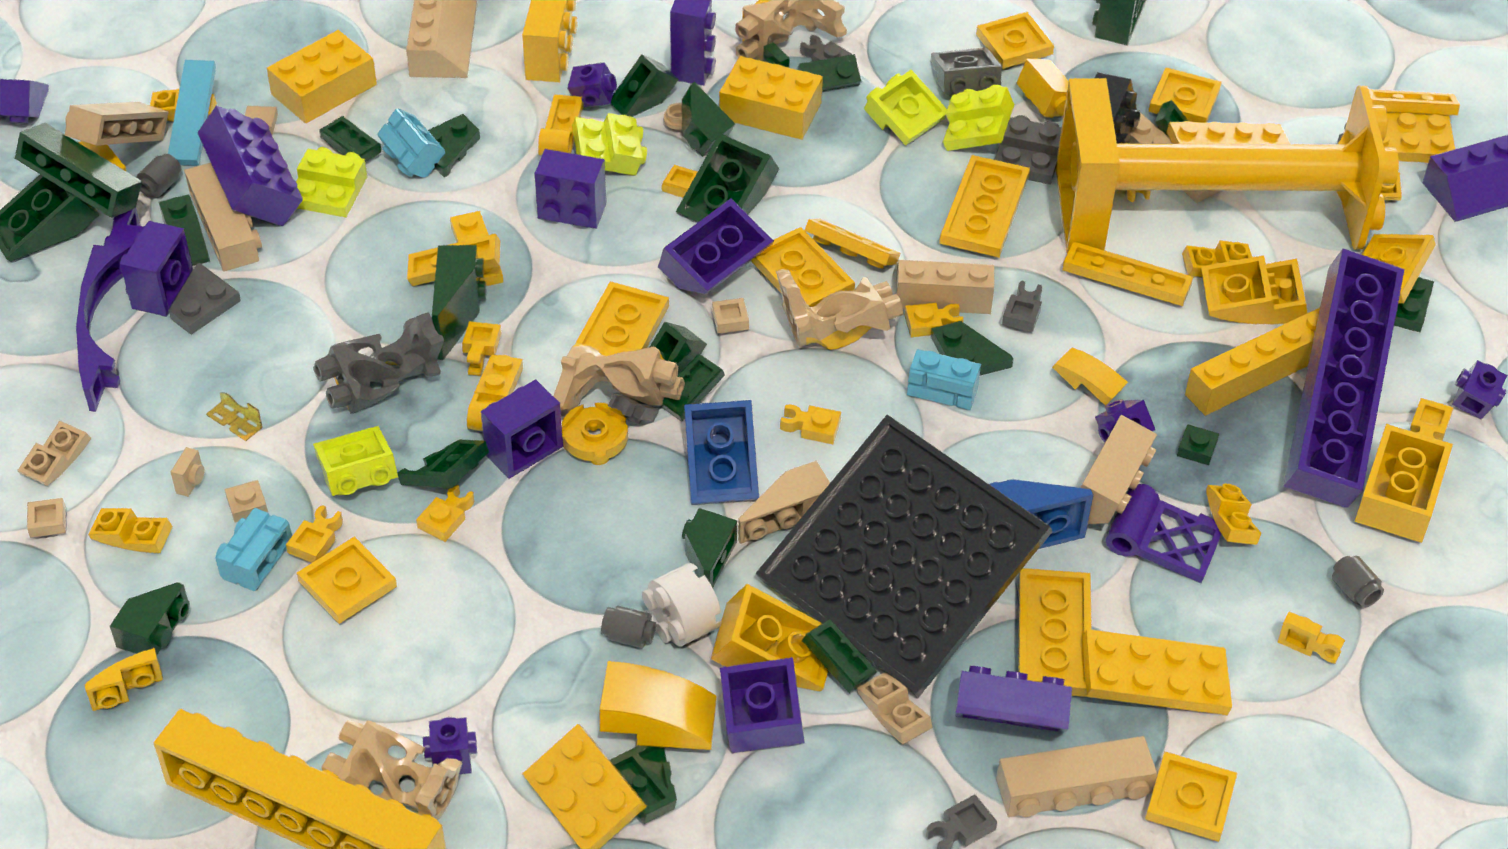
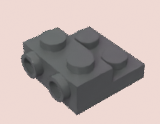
(966, 70)
(1031, 146)

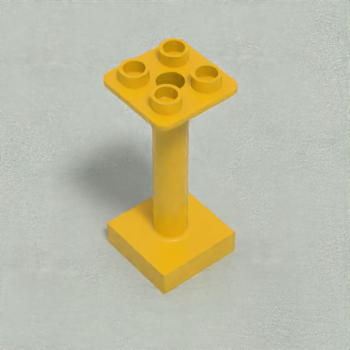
(1095, 165)

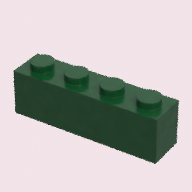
(78, 170)

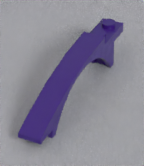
(99, 277)

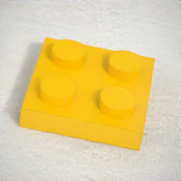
(1015, 39)
(1190, 93)
(346, 579)
(1191, 796)

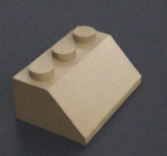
(946, 284)
(1118, 469)

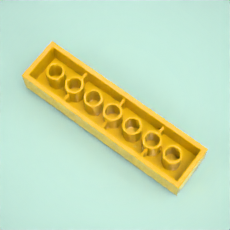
(284, 791)

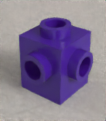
(593, 84)
(1479, 389)
(1132, 409)
(450, 740)

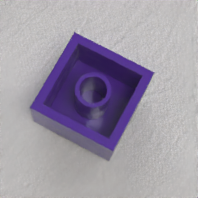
(570, 188)
(156, 268)
(522, 428)
(761, 705)

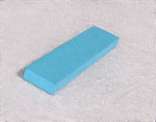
(191, 111)

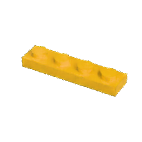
(1127, 273)

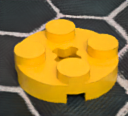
(597, 447)

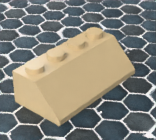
(441, 38)

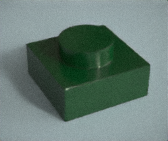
(775, 55)
(1169, 113)
(1198, 444)

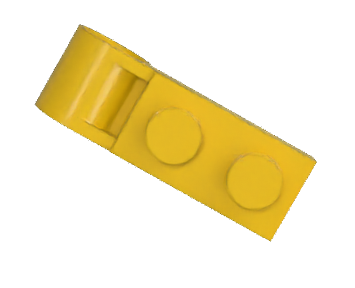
(558, 129)
(495, 383)

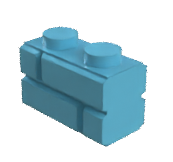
(410, 144)
(943, 379)
(253, 549)

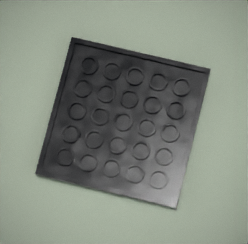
(904, 553)

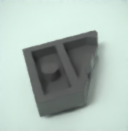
(202, 299)

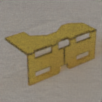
(251, 413)

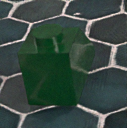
(643, 87)
(702, 119)
(182, 214)
(678, 344)
(709, 542)

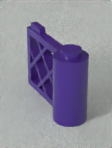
(1136, 529)

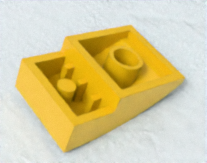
(1254, 291)
(656, 707)

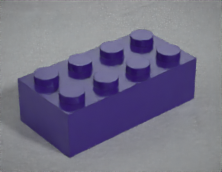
(249, 165)

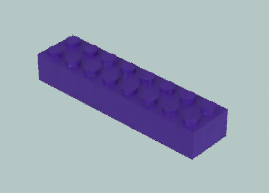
(1344, 379)

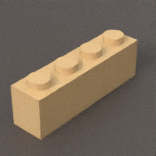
(116, 123)
(226, 229)
(1076, 776)

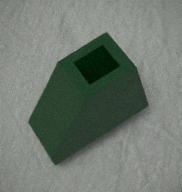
(150, 619)

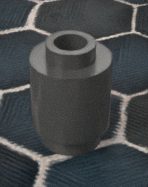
(159, 175)
(1357, 581)
(628, 626)

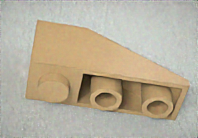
(783, 502)

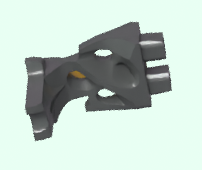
(413, 352)

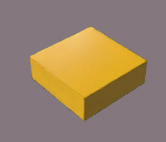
(678, 180)

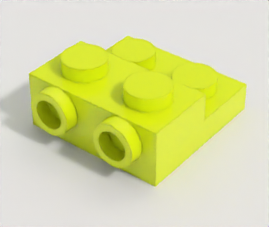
(905, 107)
(978, 117)
(613, 140)
(330, 181)
(356, 461)

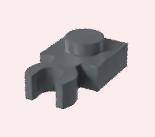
(820, 51)
(1023, 309)
(633, 409)
(963, 821)

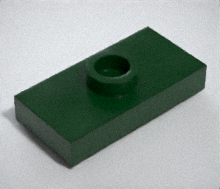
(349, 138)
(699, 379)
(839, 656)

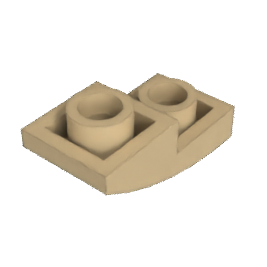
(59, 451)
(893, 709)

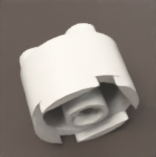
(682, 605)

